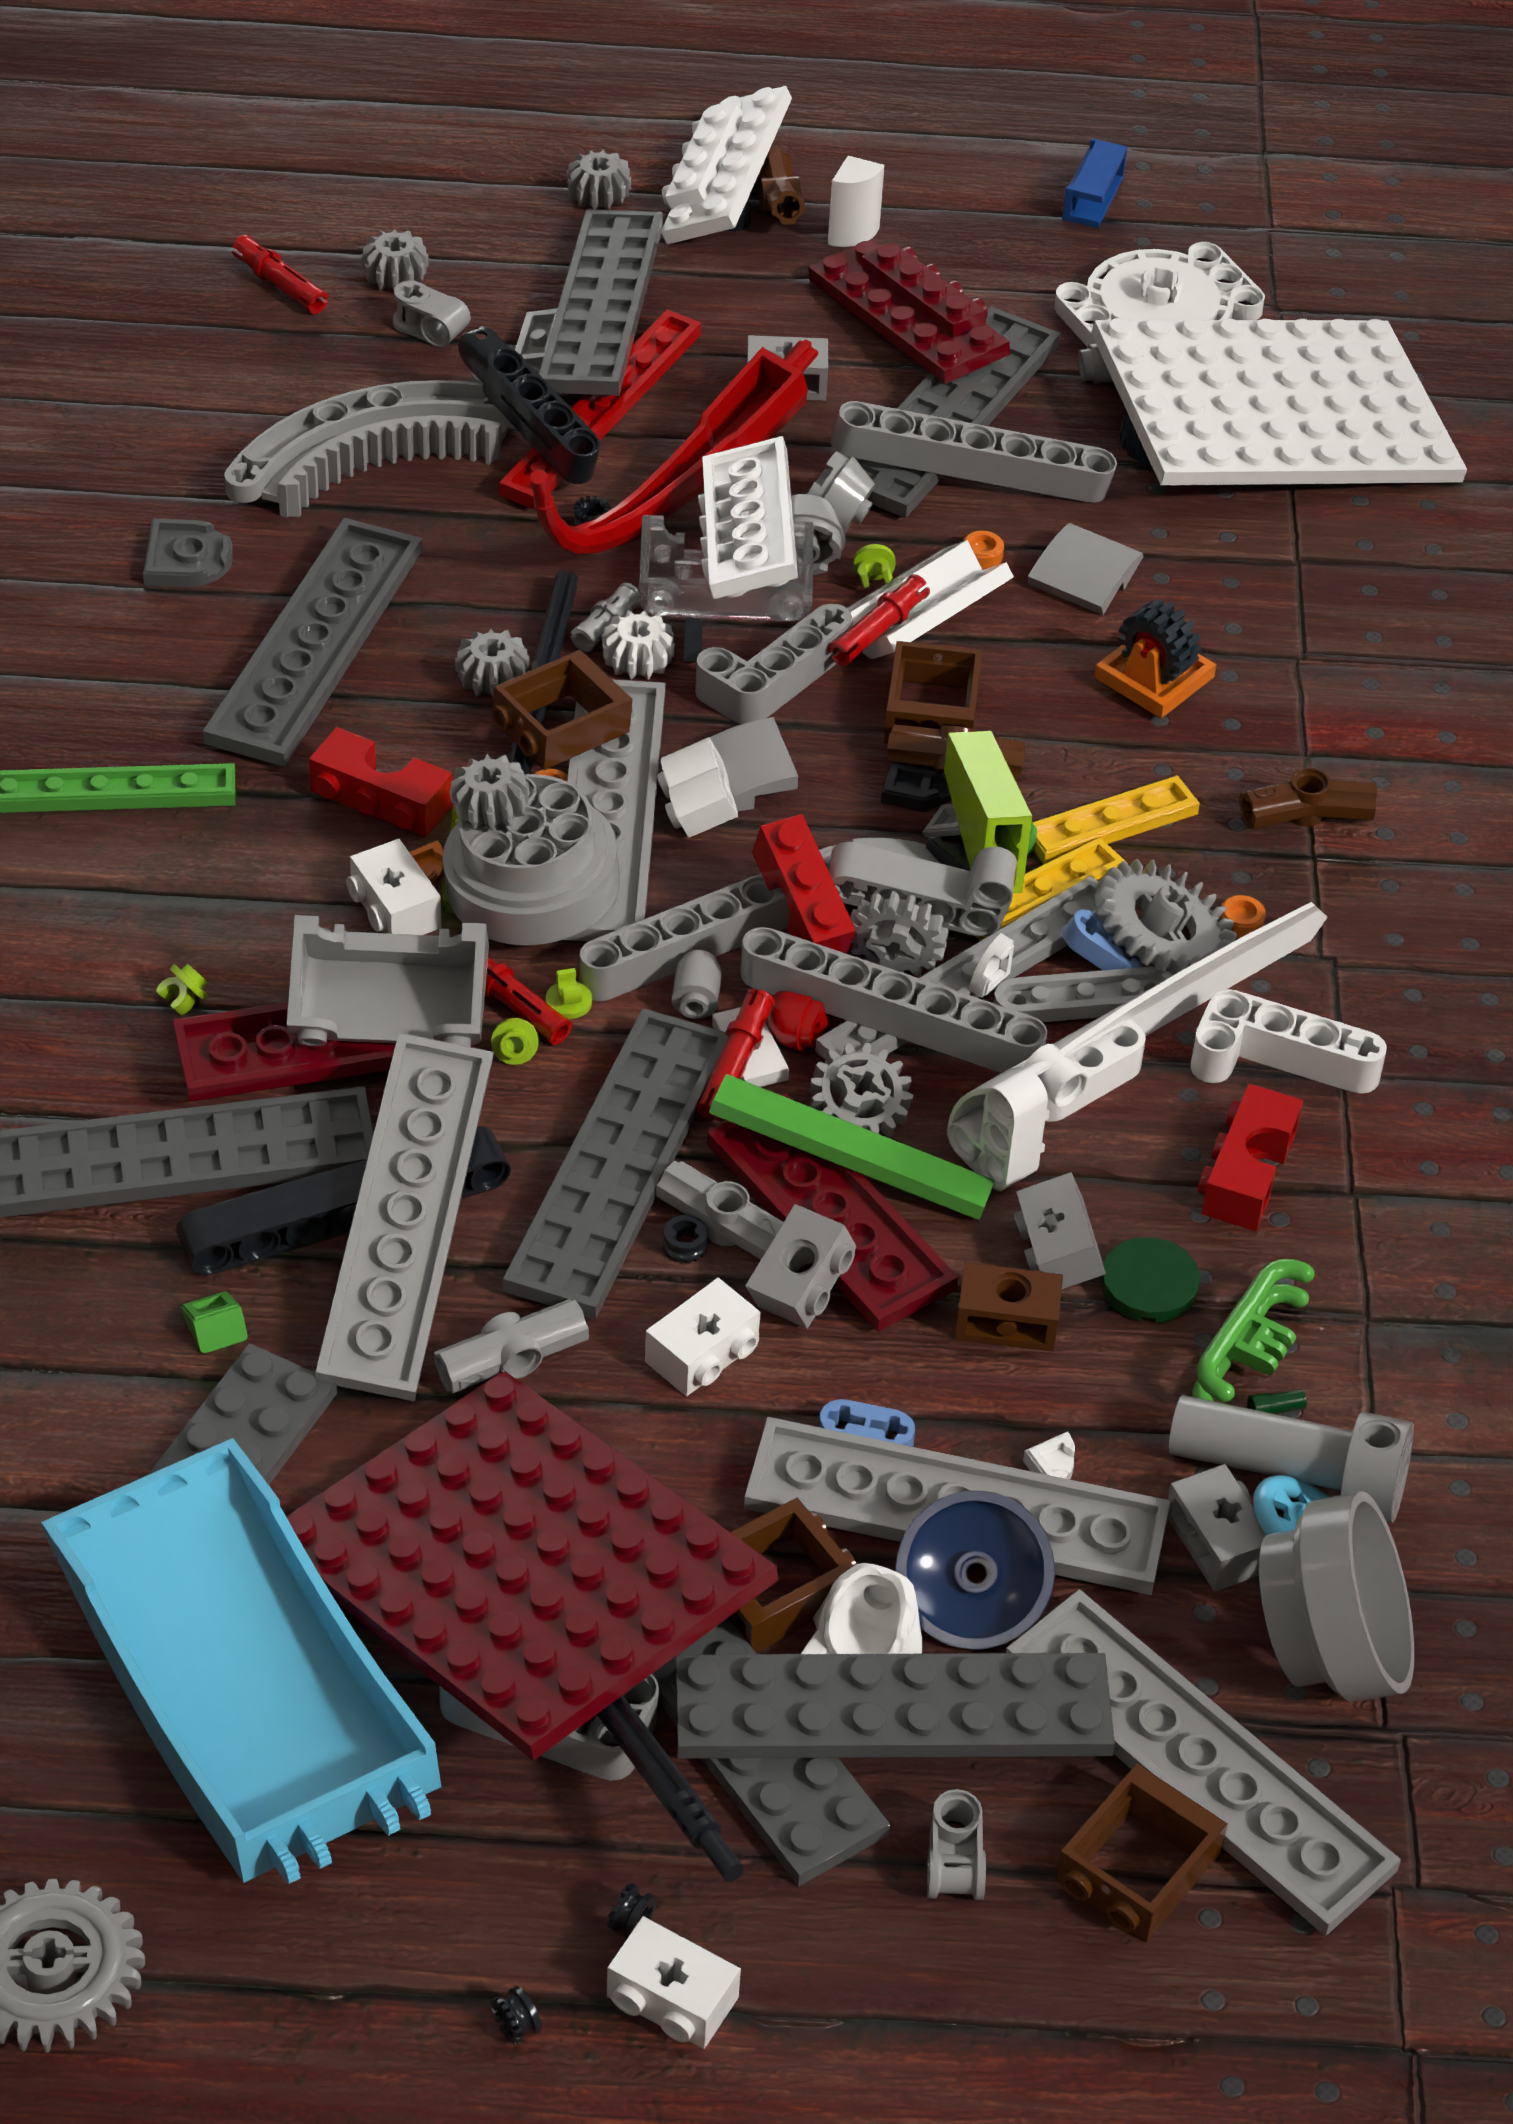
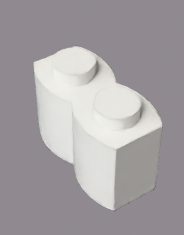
(697, 788)

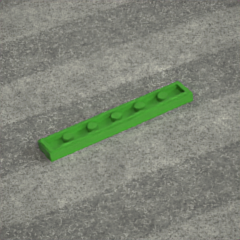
(117, 788)
(852, 1146)

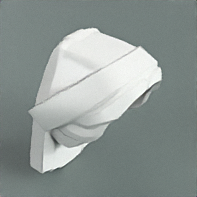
(868, 1614)

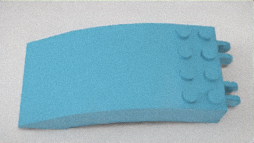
(242, 1663)

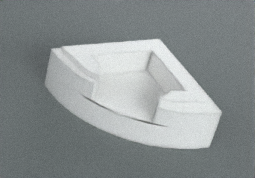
(993, 966)
(1052, 1457)

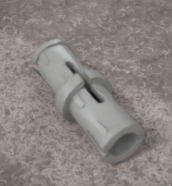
(590, 630)

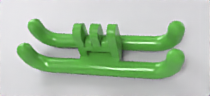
(1250, 1335)

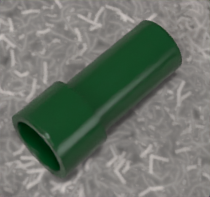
(1278, 1402)

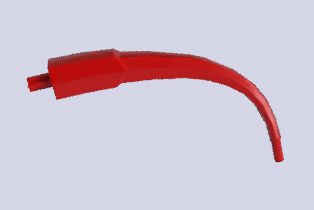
(744, 413)

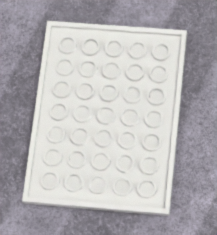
(1276, 402)

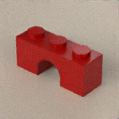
(408, 798)
(794, 863)
(1259, 1129)

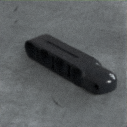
(531, 405)

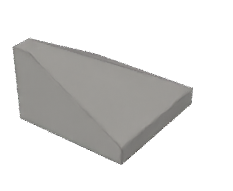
(943, 823)

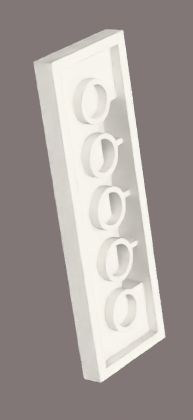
(722, 163)
(747, 519)

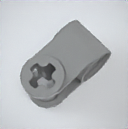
(430, 315)
(956, 1855)

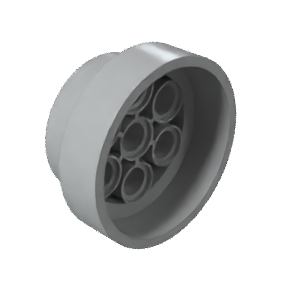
(541, 874)
(1339, 1600)

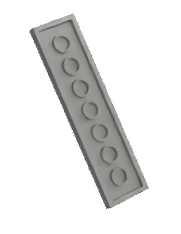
(622, 786)
(404, 1218)
(884, 1486)
(1274, 1816)

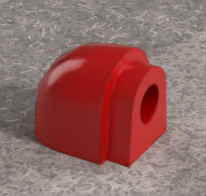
(796, 1020)

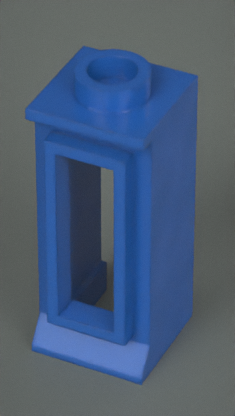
(1095, 183)

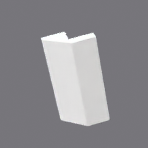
(954, 584)

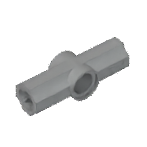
(720, 1206)
(511, 1345)

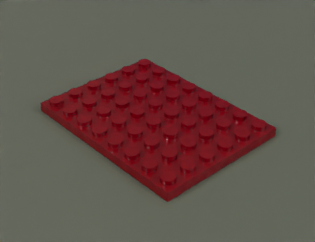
(524, 1562)

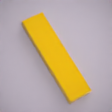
(1115, 817)
(1059, 875)

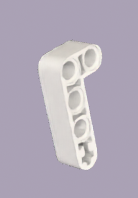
(1284, 1039)

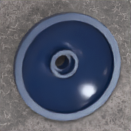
(986, 1532)

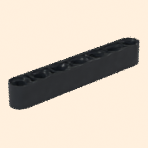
(304, 1211)

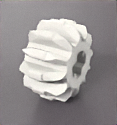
(638, 644)

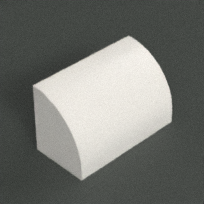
(855, 202)

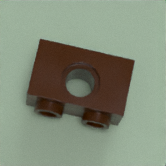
(1009, 1306)

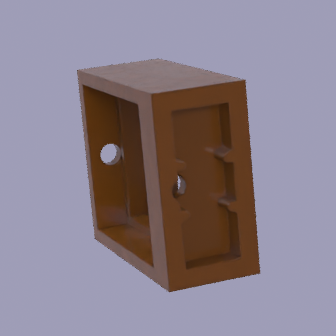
(918, 664)
(572, 675)
(796, 1609)
(1166, 1813)

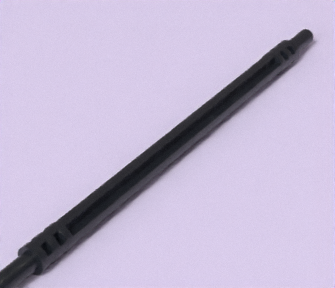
(670, 1786)

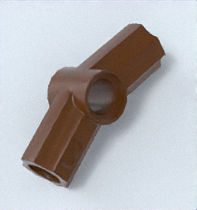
(779, 188)
(928, 747)
(1308, 800)

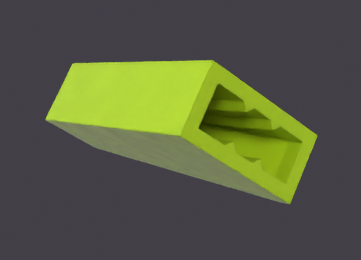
(987, 798)

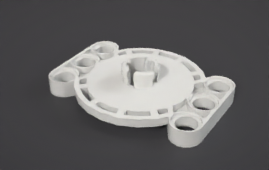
(1160, 287)

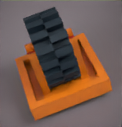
(1156, 659)

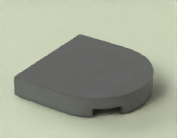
(186, 553)

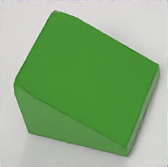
(215, 1321)

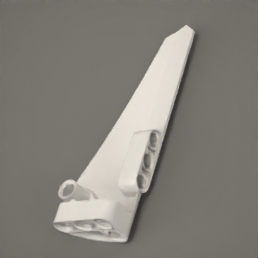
(1003, 1120)

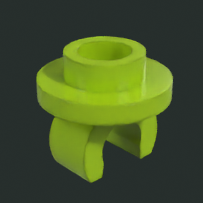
(874, 563)
(187, 983)
(569, 996)
(514, 1041)

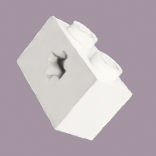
(394, 890)
(702, 1337)
(672, 1983)

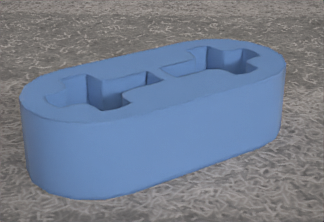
(1090, 940)
(868, 1421)

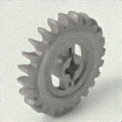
(1166, 911)
(51, 1962)

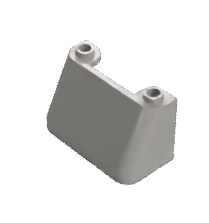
(386, 984)

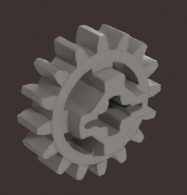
(898, 933)
(862, 1072)

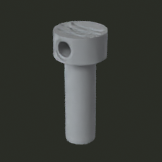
(1363, 1459)

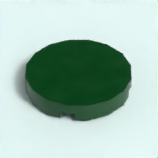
(1150, 1279)

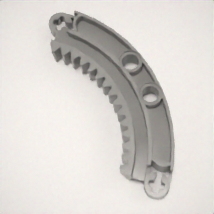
(362, 428)

